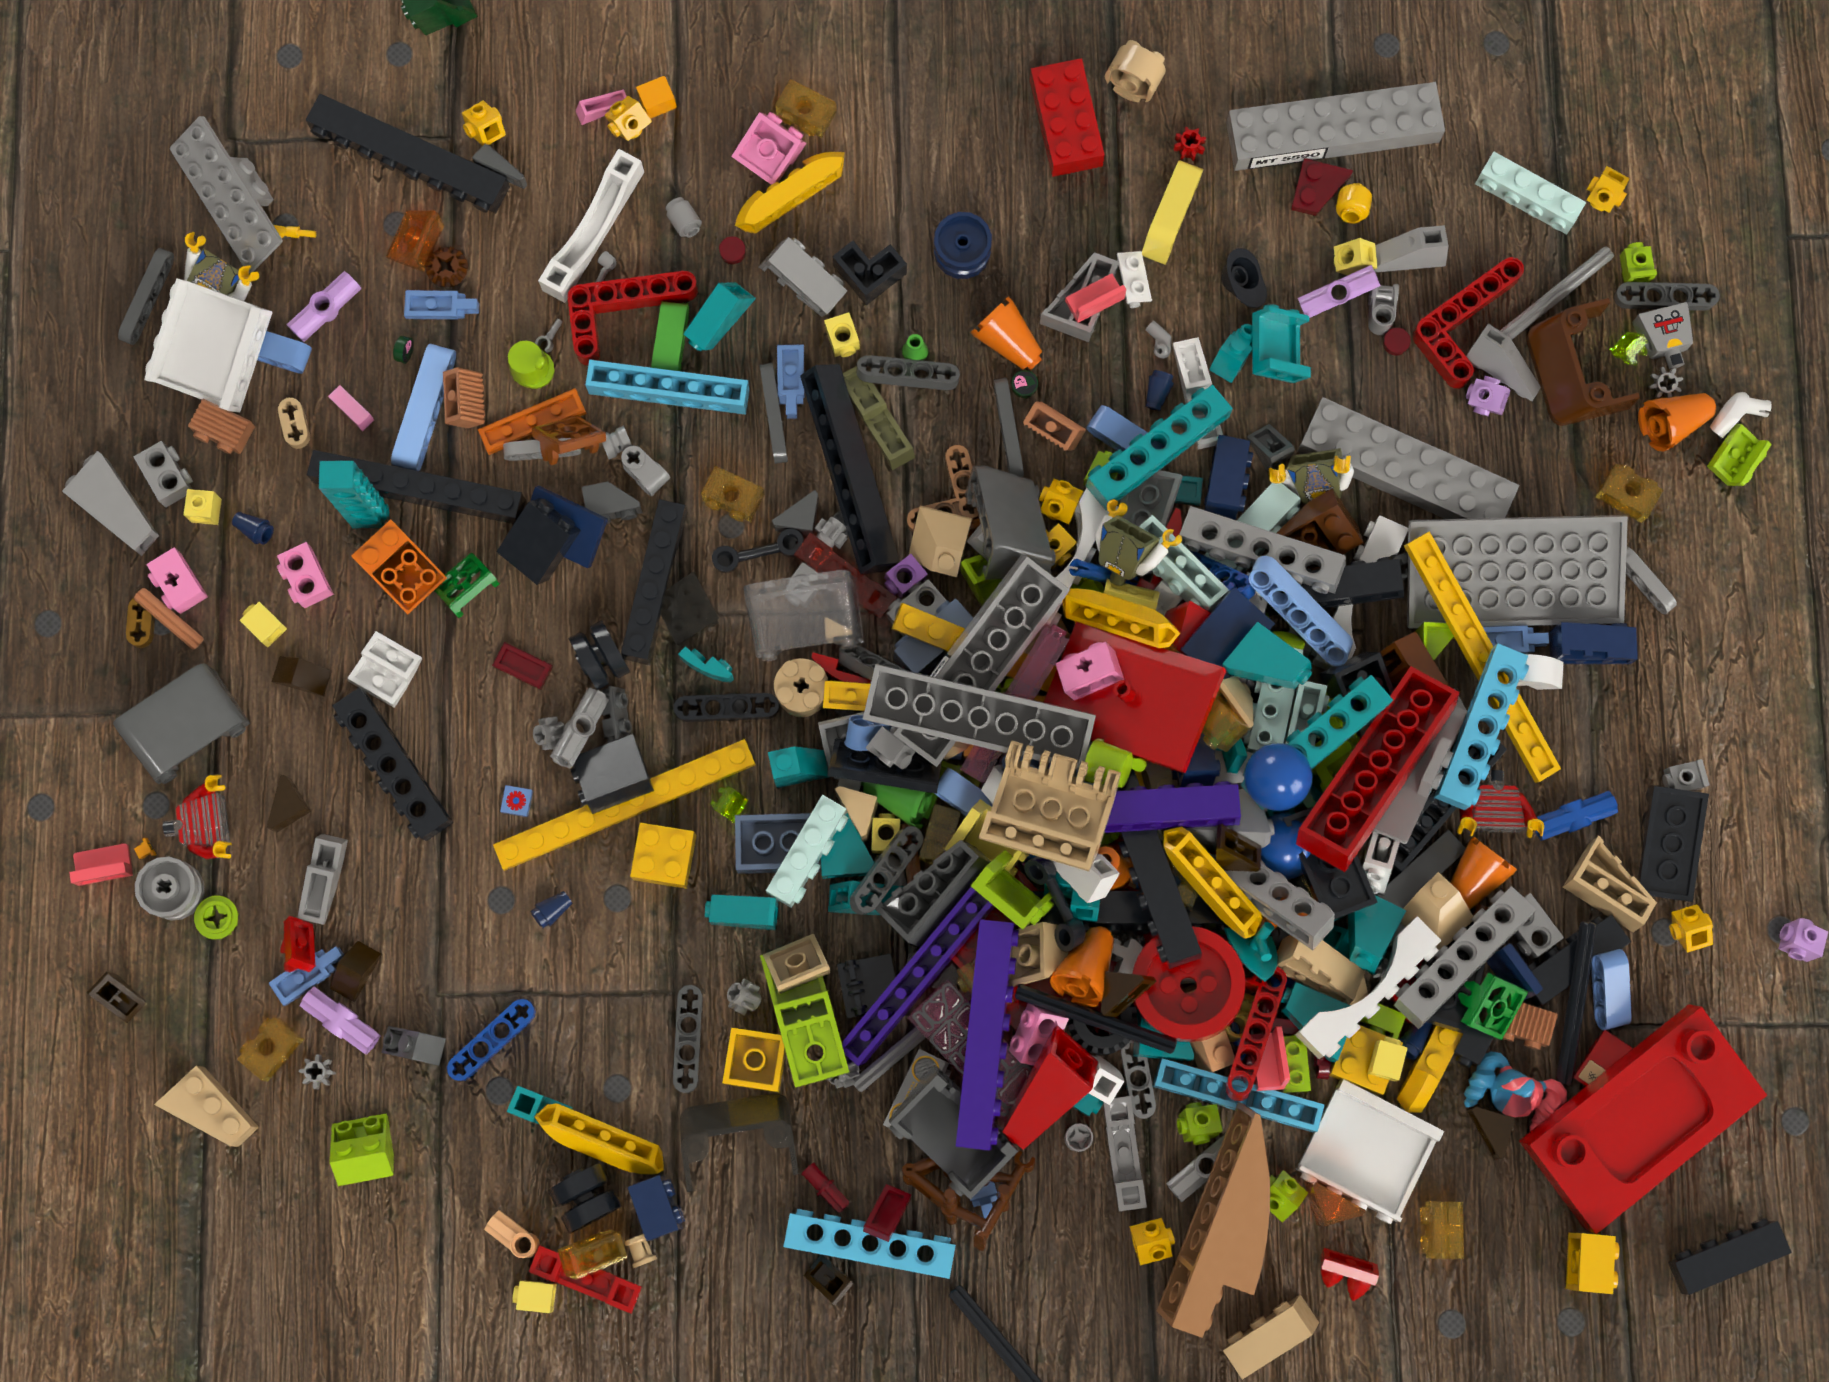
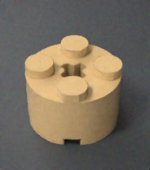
(1135, 72)
(792, 675)

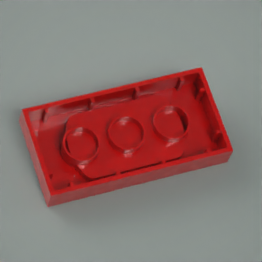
(1643, 1118)

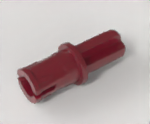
(825, 1188)

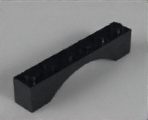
(653, 580)

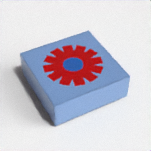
(516, 801)

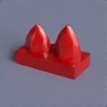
(298, 945)
(1360, 1273)

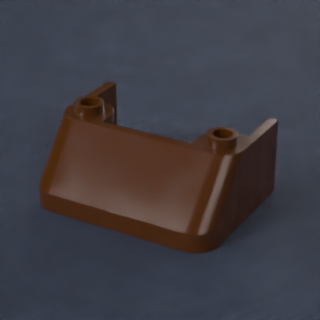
(1560, 373)

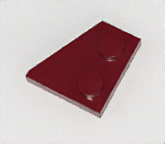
(1317, 185)

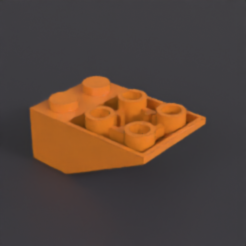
(399, 566)

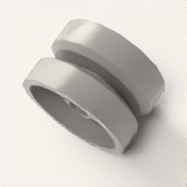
(153, 885)

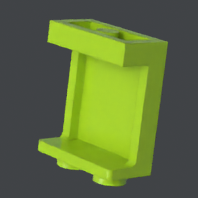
(1010, 894)

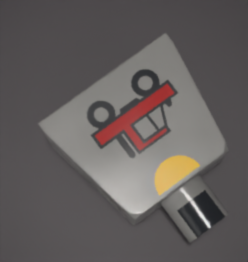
(1667, 333)

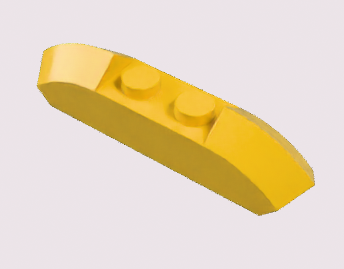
(782, 197)
(1119, 617)
(1211, 882)
(1428, 1069)
(600, 1140)

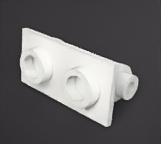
(1134, 278)

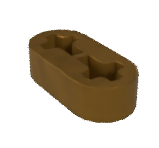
(133, 625)

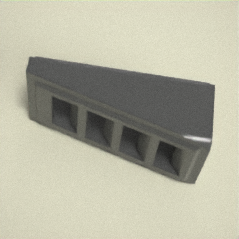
(492, 160)

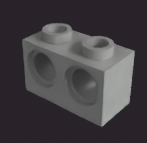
(160, 476)
(913, 598)
(1538, 923)

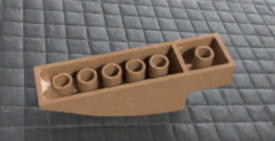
(1226, 1231)

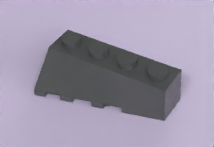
(933, 893)

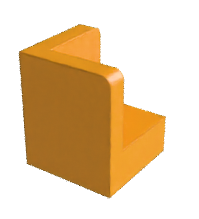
(656, 97)

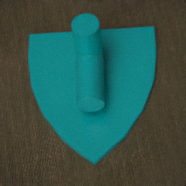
(1256, 952)

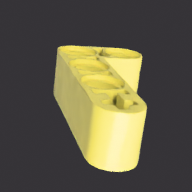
(1171, 212)

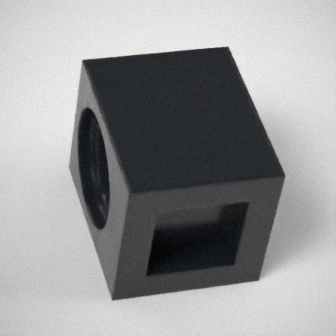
(1472, 1047)

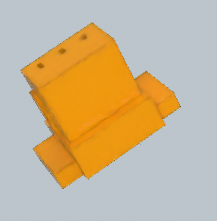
(145, 849)

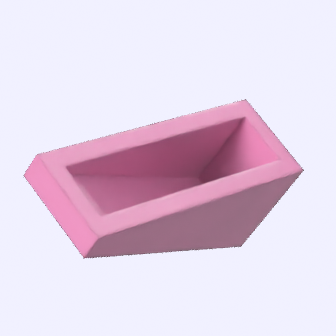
(597, 107)
(351, 408)

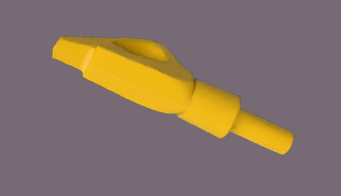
(294, 232)

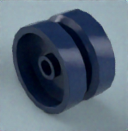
(966, 230)

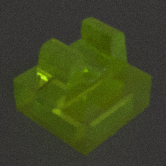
(1629, 346)
(730, 803)

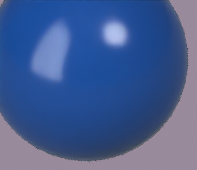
(1278, 776)
(1282, 852)

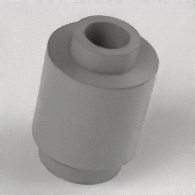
(683, 217)

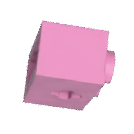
(172, 566)
(1089, 670)

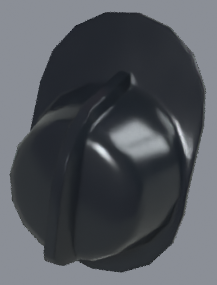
(1244, 278)

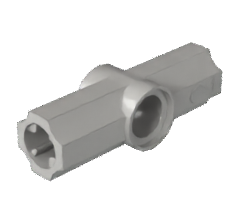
(572, 740)
(1191, 1177)

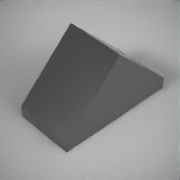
(1271, 447)
(799, 516)

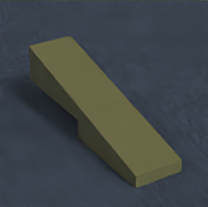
(878, 420)

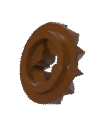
(446, 278)

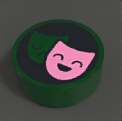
(403, 349)
(1024, 384)

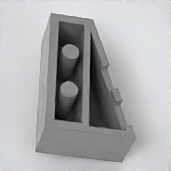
(804, 276)

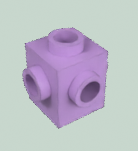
(1497, 396)
(1802, 940)

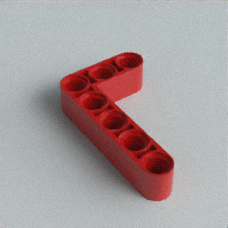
(619, 302)
(1460, 313)
(1258, 1020)

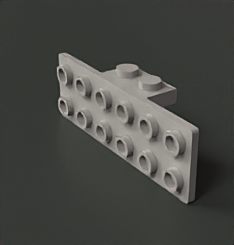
(229, 192)
(1408, 804)

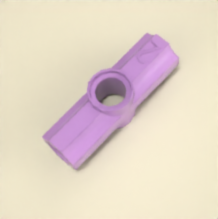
(1355, 284)
(336, 294)
(340, 1020)

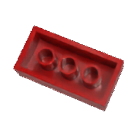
(1066, 117)

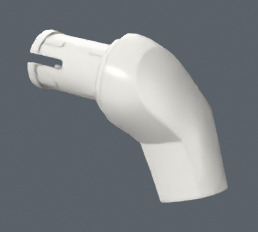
(1735, 408)

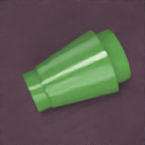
(915, 353)

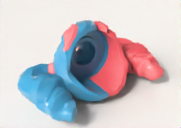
(1513, 1091)

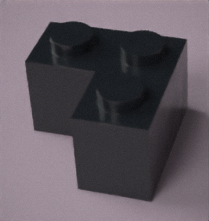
(871, 276)
(1362, 665)

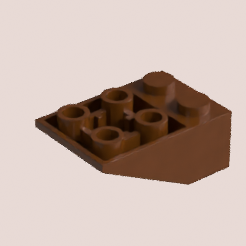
(1323, 524)
(1406, 653)

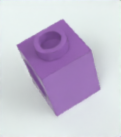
(910, 566)

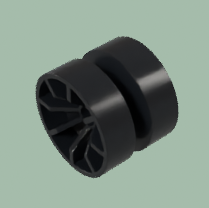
(578, 1190)

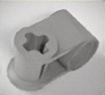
(1383, 303)
(647, 472)

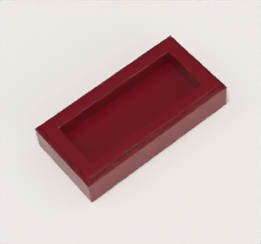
(522, 666)
(887, 1213)

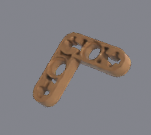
(955, 505)

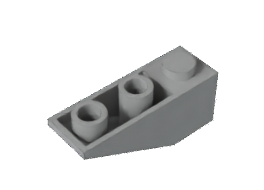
(1413, 250)
(1500, 358)

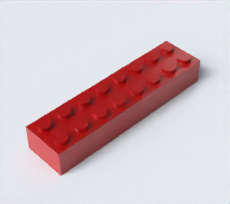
(1377, 769)

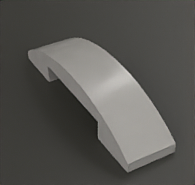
(1124, 1154)

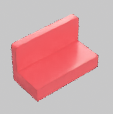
(1095, 297)
(101, 865)
(1273, 1069)

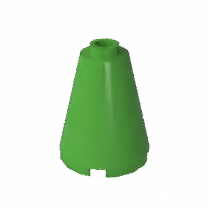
(904, 803)

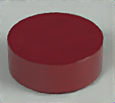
(732, 250)
(1396, 341)

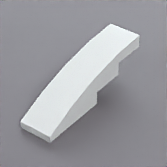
(1193, 376)

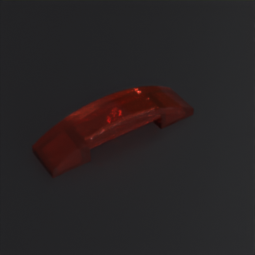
(822, 559)

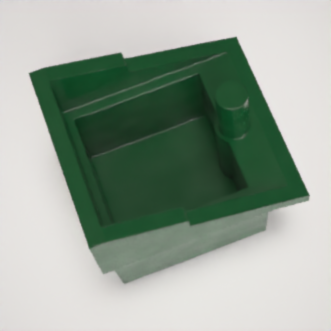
(437, 14)

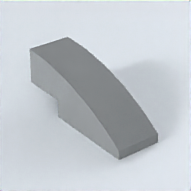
(322, 878)

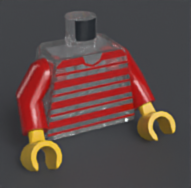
(1500, 810)
(202, 821)

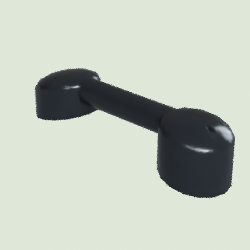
(727, 559)
(1071, 931)

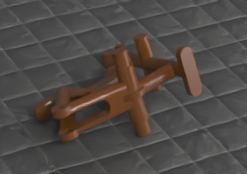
(950, 1201)

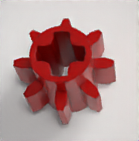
(1189, 136)

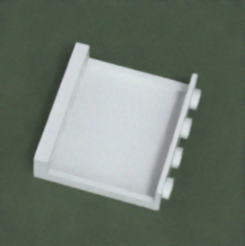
(208, 345)
(1368, 1151)

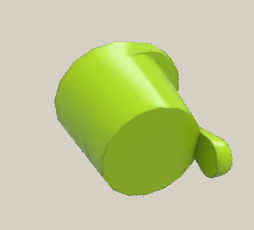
(530, 365)
(1111, 758)

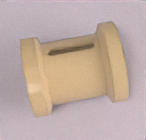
(640, 1250)

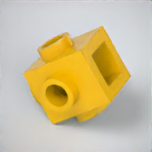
(627, 118)
(483, 123)
(1607, 190)
(1060, 500)
(1064, 545)
(1691, 928)
(1152, 1241)

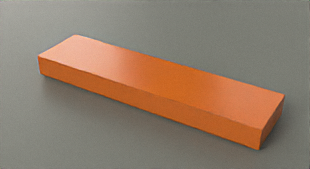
(519, 425)

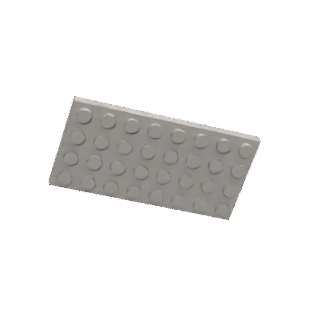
(1528, 569)

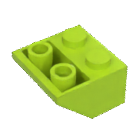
(361, 1150)

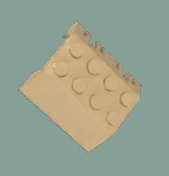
(1050, 809)

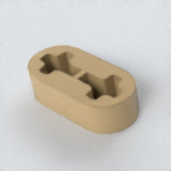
(287, 423)

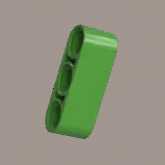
(669, 336)

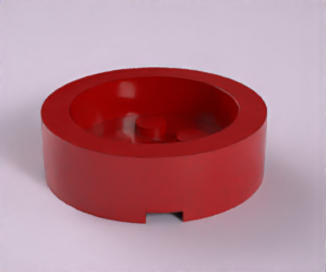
(1208, 1008)

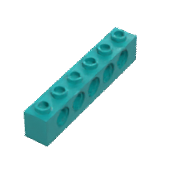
(1207, 401)
(352, 494)
(1374, 700)

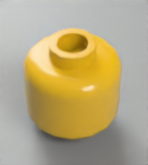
(1353, 203)

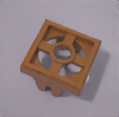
(550, 433)

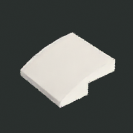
(385, 669)

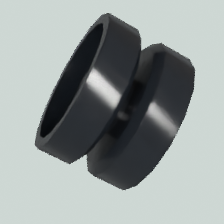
(598, 655)

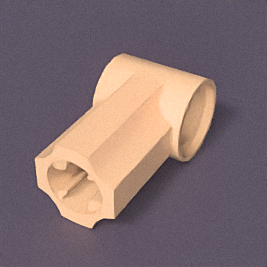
(510, 1234)

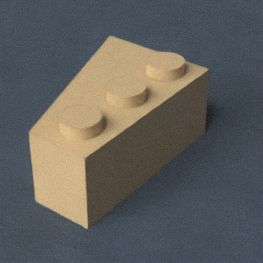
(1609, 887)
(1320, 969)
(209, 1107)
(1271, 1336)

